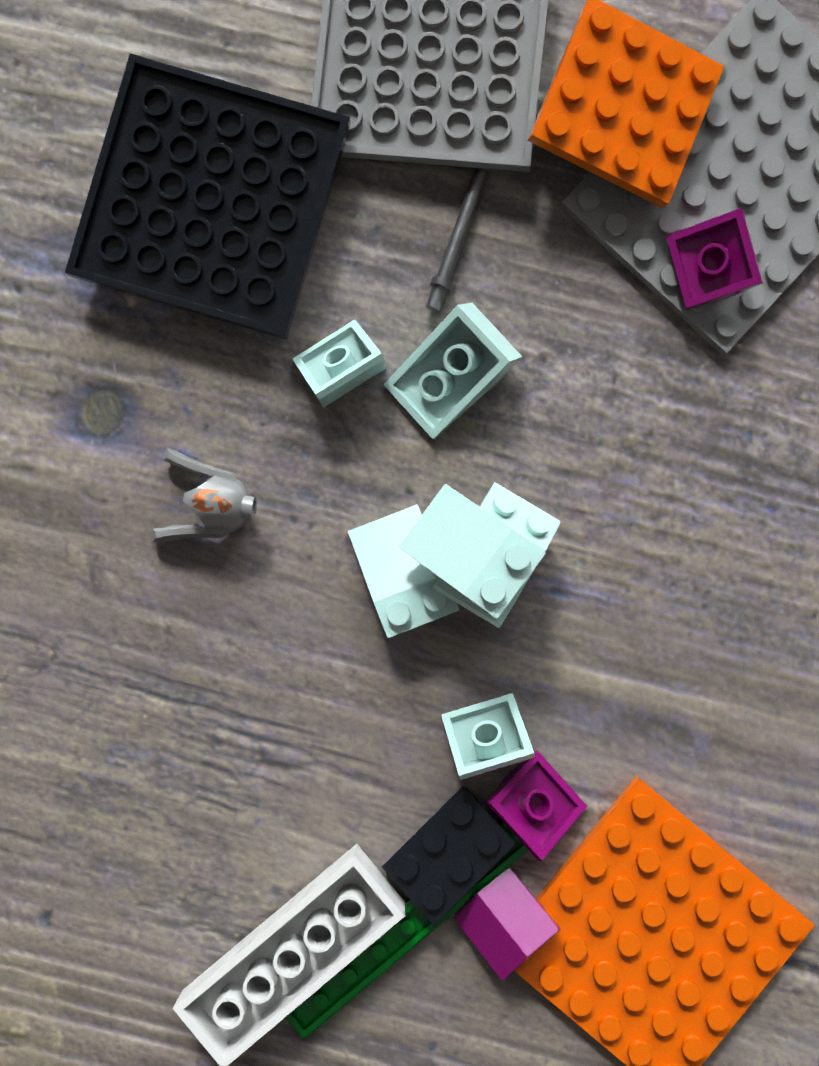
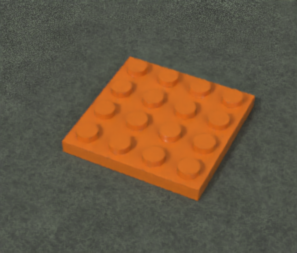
(626, 102)

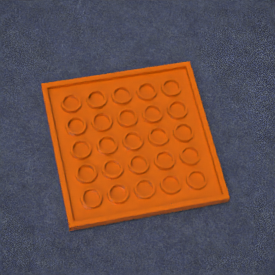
(659, 935)

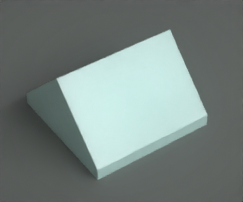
(340, 363)
(487, 736)

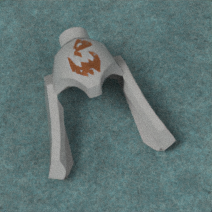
(219, 502)

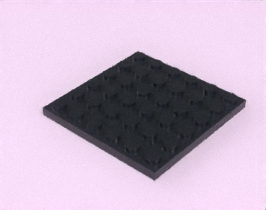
(208, 196)

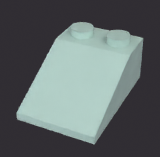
(452, 369)
(522, 517)
(472, 551)
(395, 579)

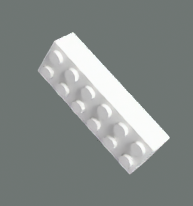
(289, 956)

